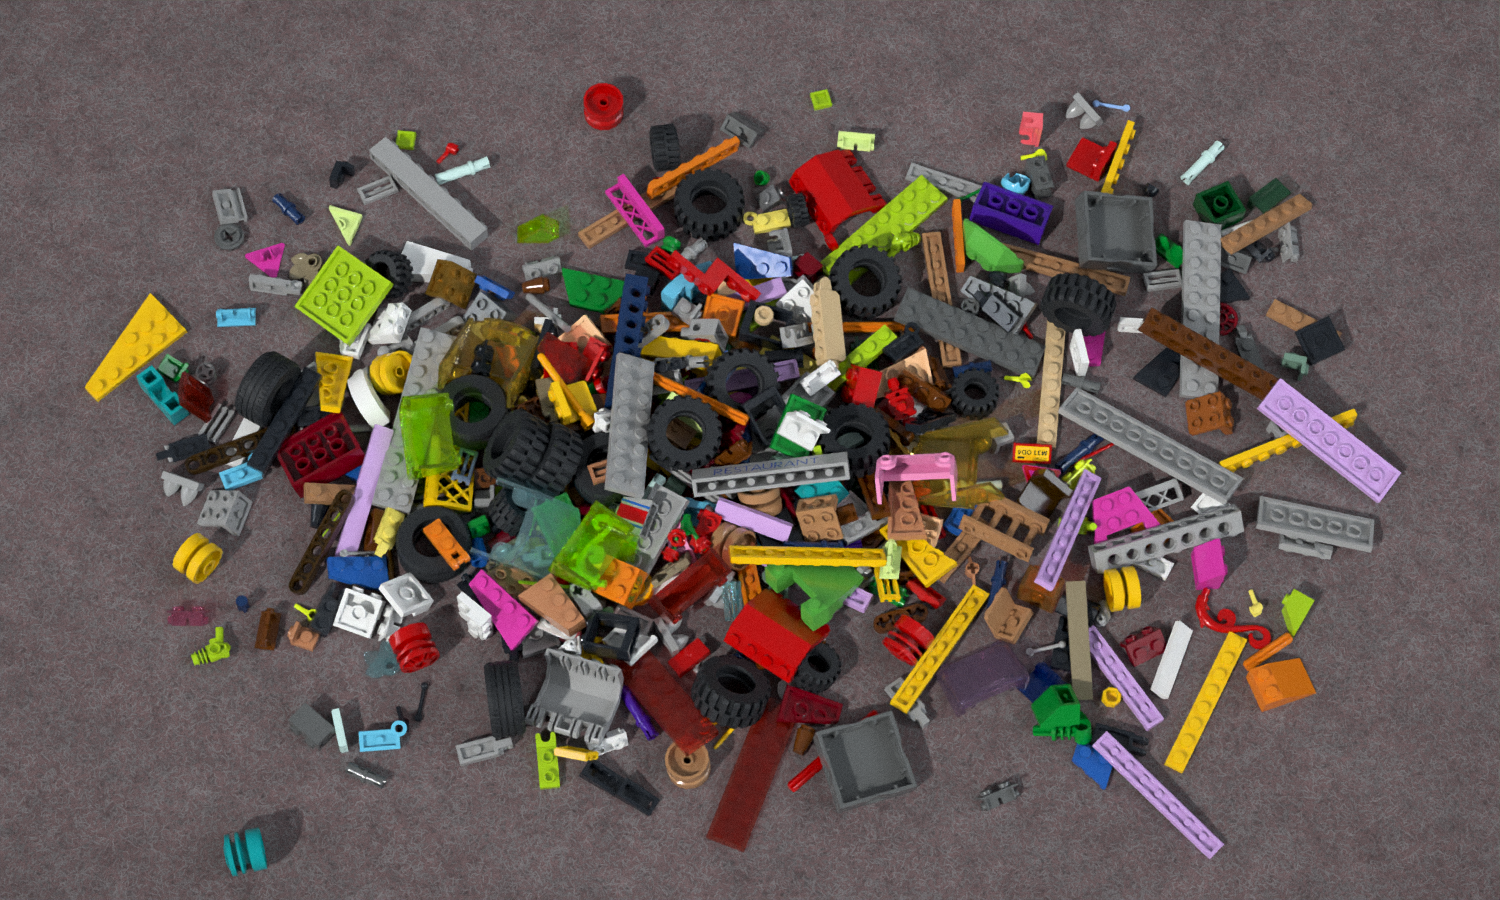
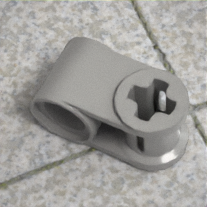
(585, 602)

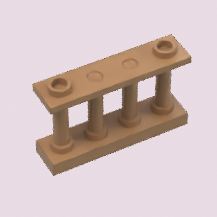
(1018, 515)

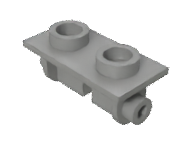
(1288, 237)
(546, 267)

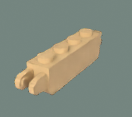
(827, 323)

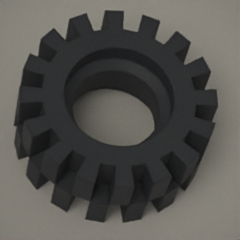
(797, 210)

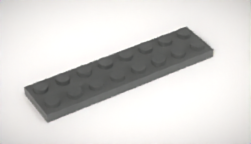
(970, 333)

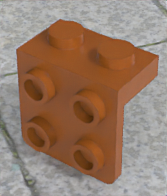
(1209, 414)

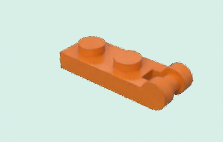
(446, 544)

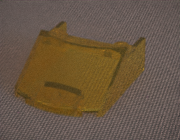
(511, 360)
(966, 443)

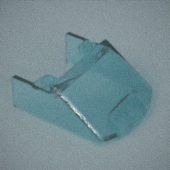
(541, 536)

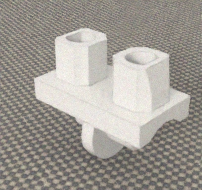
(602, 420)

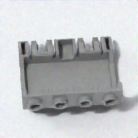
(577, 696)

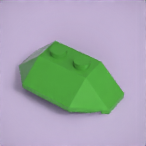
(988, 250)

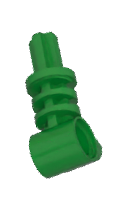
(1081, 733)

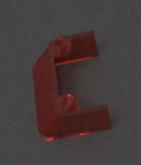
(690, 586)

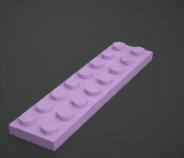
(1329, 440)

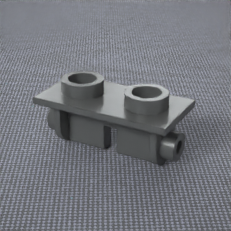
(1004, 791)

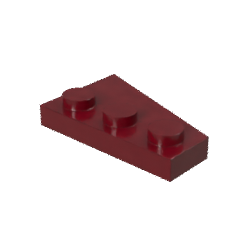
(806, 707)

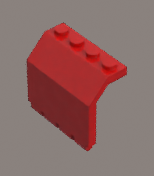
(774, 634)

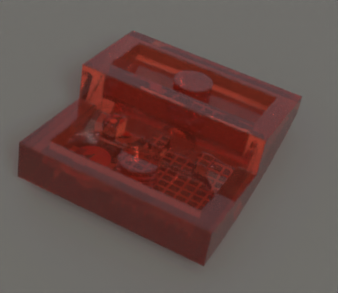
(195, 397)

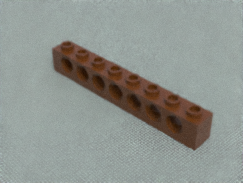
(1207, 353)

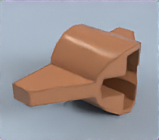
(972, 570)

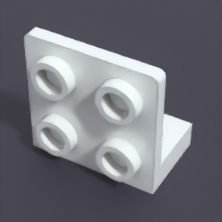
(798, 300)
(801, 429)

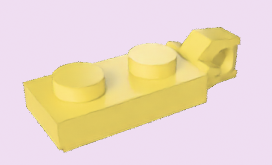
(387, 530)

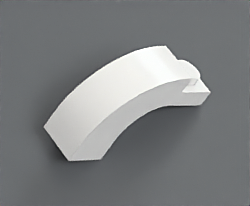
(366, 398)

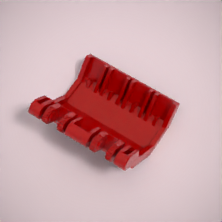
(835, 189)

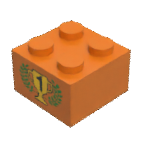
(623, 583)

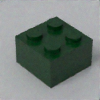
(1219, 205)

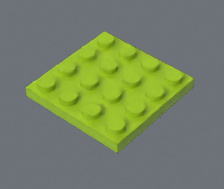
(344, 295)

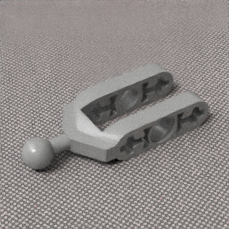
(419, 317)

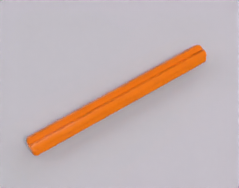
(851, 327)
(717, 406)

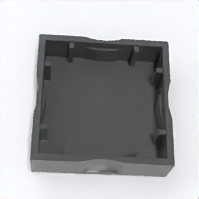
(1115, 232)
(864, 762)

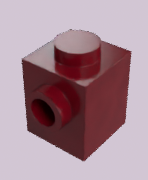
(808, 266)

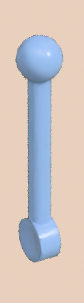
(1126, 108)

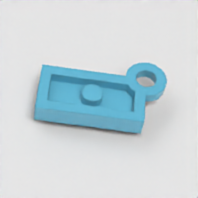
(239, 476)
(381, 739)

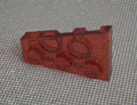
(567, 362)

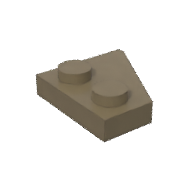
(670, 569)

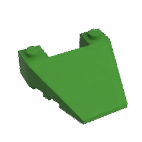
(823, 584)

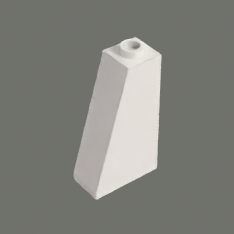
(424, 260)

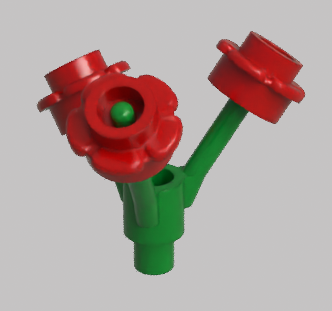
(677, 538)

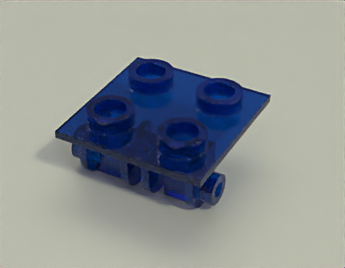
(1040, 680)

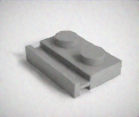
(229, 206)

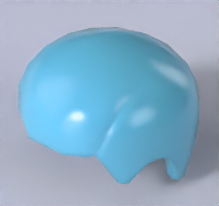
(1018, 183)

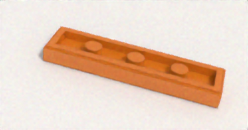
(958, 235)

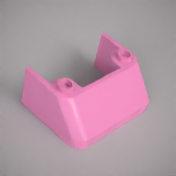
(916, 468)

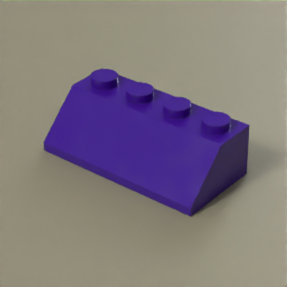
(1011, 213)

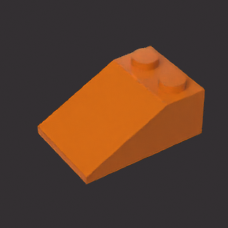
(1279, 683)

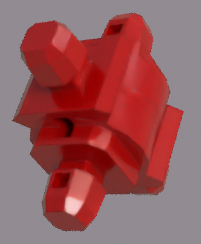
(900, 401)

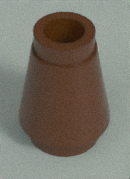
(537, 285)
(803, 739)

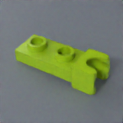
(547, 762)

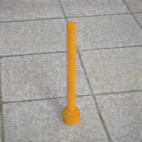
(587, 420)

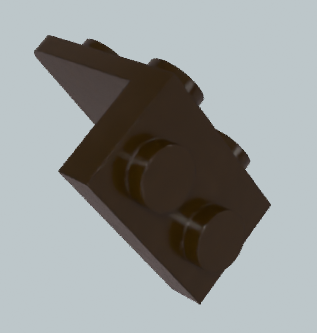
(1044, 492)

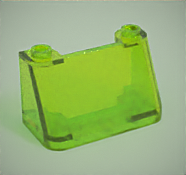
(427, 435)
(592, 547)

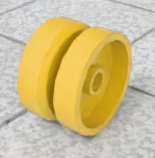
(390, 372)
(197, 558)
(1122, 588)

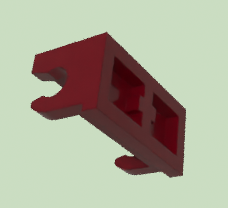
(789, 500)

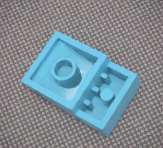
(679, 288)

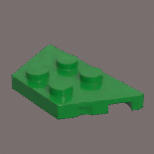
(590, 290)

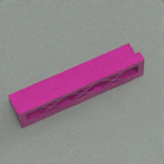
(640, 207)

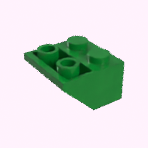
(1057, 707)

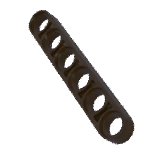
(220, 451)
(318, 540)

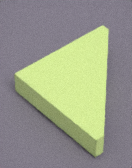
(347, 222)

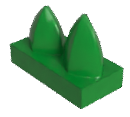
(1169, 251)

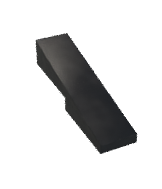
(619, 787)

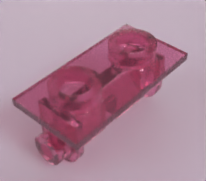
(179, 616)

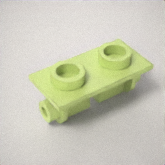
(863, 141)
(893, 556)

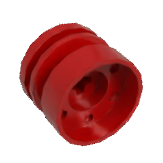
(905, 643)
(414, 647)

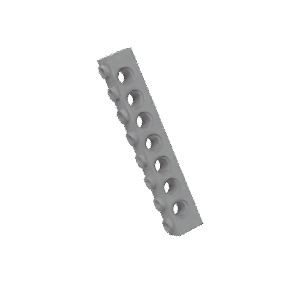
(1174, 530)

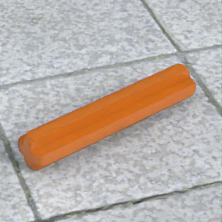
(1267, 651)

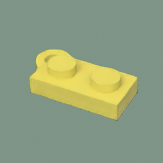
(768, 221)

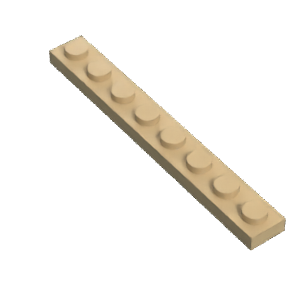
(1051, 385)

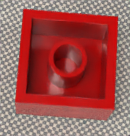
(861, 386)

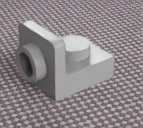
(687, 311)

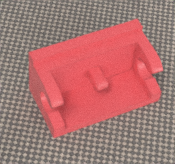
(1032, 126)

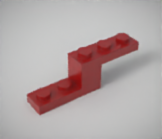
(713, 277)

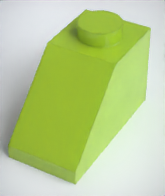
(1295, 610)

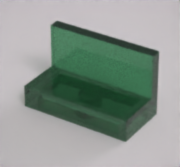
(1268, 196)

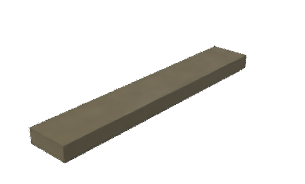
(1079, 639)

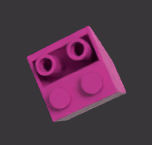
(1209, 565)

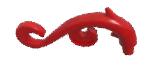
(1201, 609)

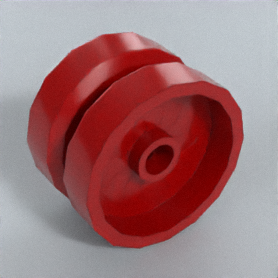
(603, 106)

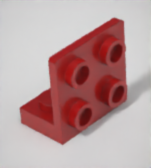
(1091, 158)
(599, 353)

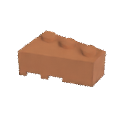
(553, 604)

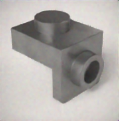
(771, 197)

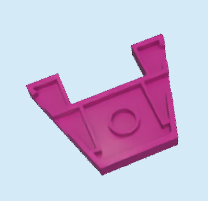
(1119, 512)

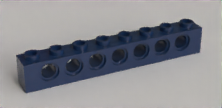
(632, 286)

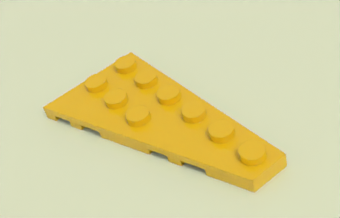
(142, 340)

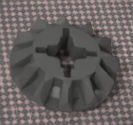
(231, 229)

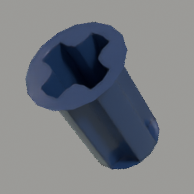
(242, 603)

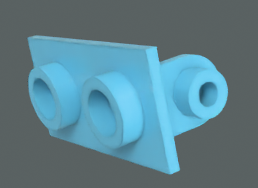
(236, 317)

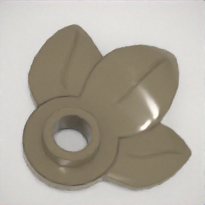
(303, 269)

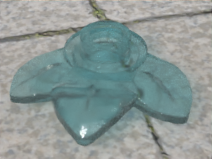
(379, 660)

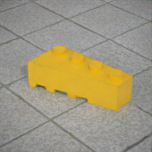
(670, 347)

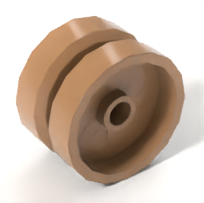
(762, 500)
(734, 535)
(691, 774)

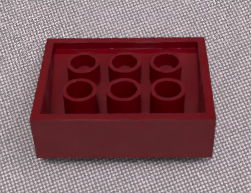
(320, 452)

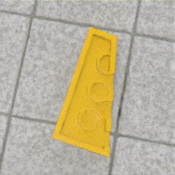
(335, 373)
(923, 559)

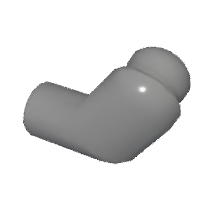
(1103, 615)

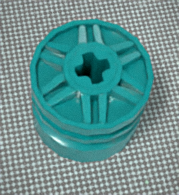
(245, 851)

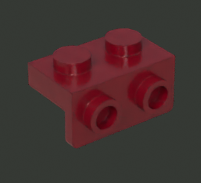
(1144, 645)

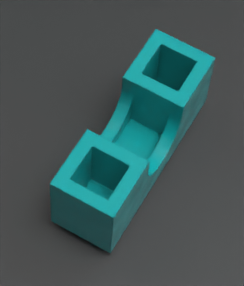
(155, 387)

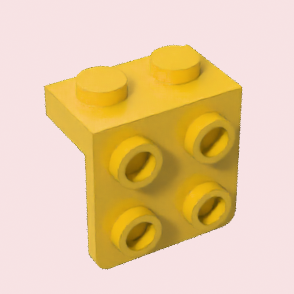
(563, 408)

